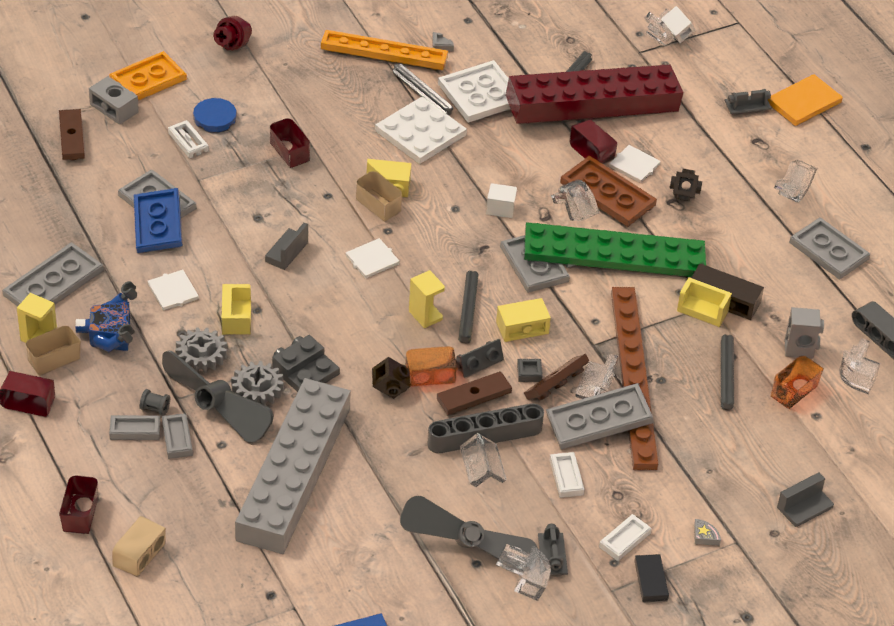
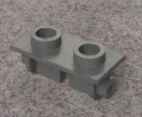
(743, 103)
(480, 358)
(553, 547)

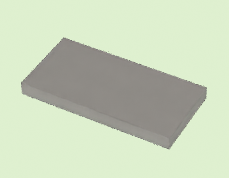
(55, 276)
(599, 416)

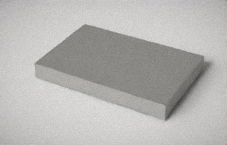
(153, 182)
(829, 248)
(532, 274)

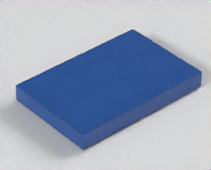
(158, 220)

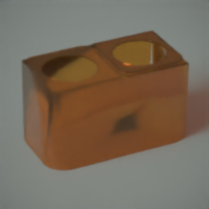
(431, 366)
(800, 368)

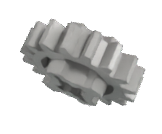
(202, 349)
(258, 382)

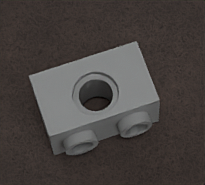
(113, 100)
(803, 332)

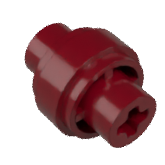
(232, 33)

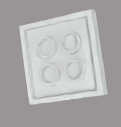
(477, 90)
(420, 130)

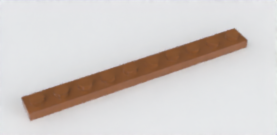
(633, 371)

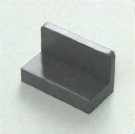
(288, 247)
(804, 500)

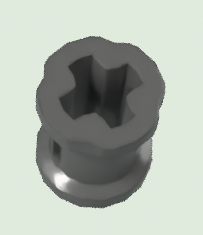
(155, 402)

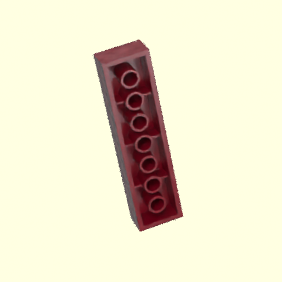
(593, 93)

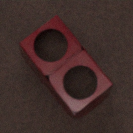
(289, 131)
(592, 141)
(27, 393)
(78, 520)

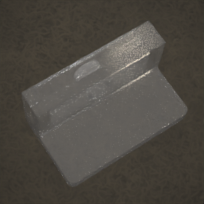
(597, 378)
(482, 460)

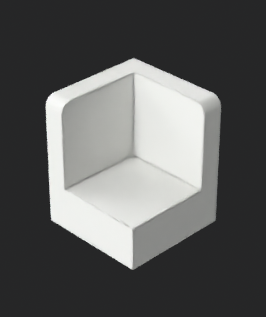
(678, 24)
(501, 200)

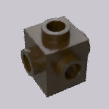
(677, 181)
(391, 377)

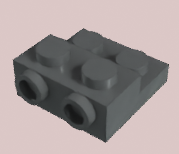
(304, 360)

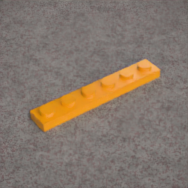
(384, 50)

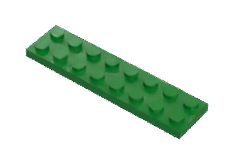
(613, 249)

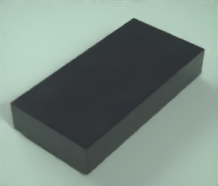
(651, 578)

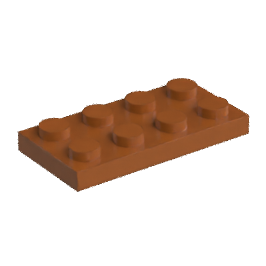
(611, 191)

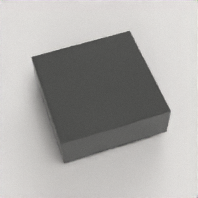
(529, 370)

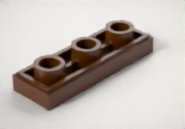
(71, 134)
(557, 378)
(474, 393)

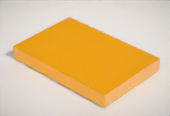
(150, 75)
(804, 100)

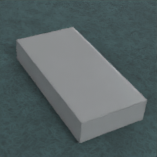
(134, 427)
(177, 436)

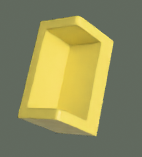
(421, 298)
(704, 302)
(236, 308)
(35, 317)
(523, 319)

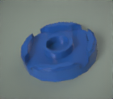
(215, 114)

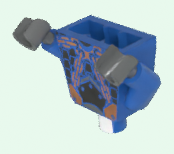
(110, 322)

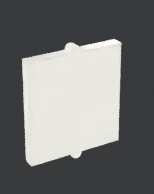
(634, 164)
(372, 258)
(173, 290)

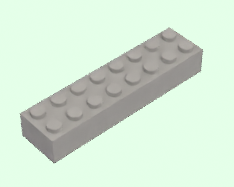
(292, 466)

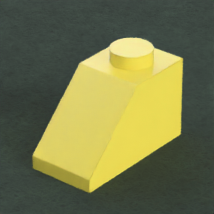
(395, 172)

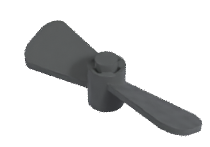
(244, 415)
(429, 519)

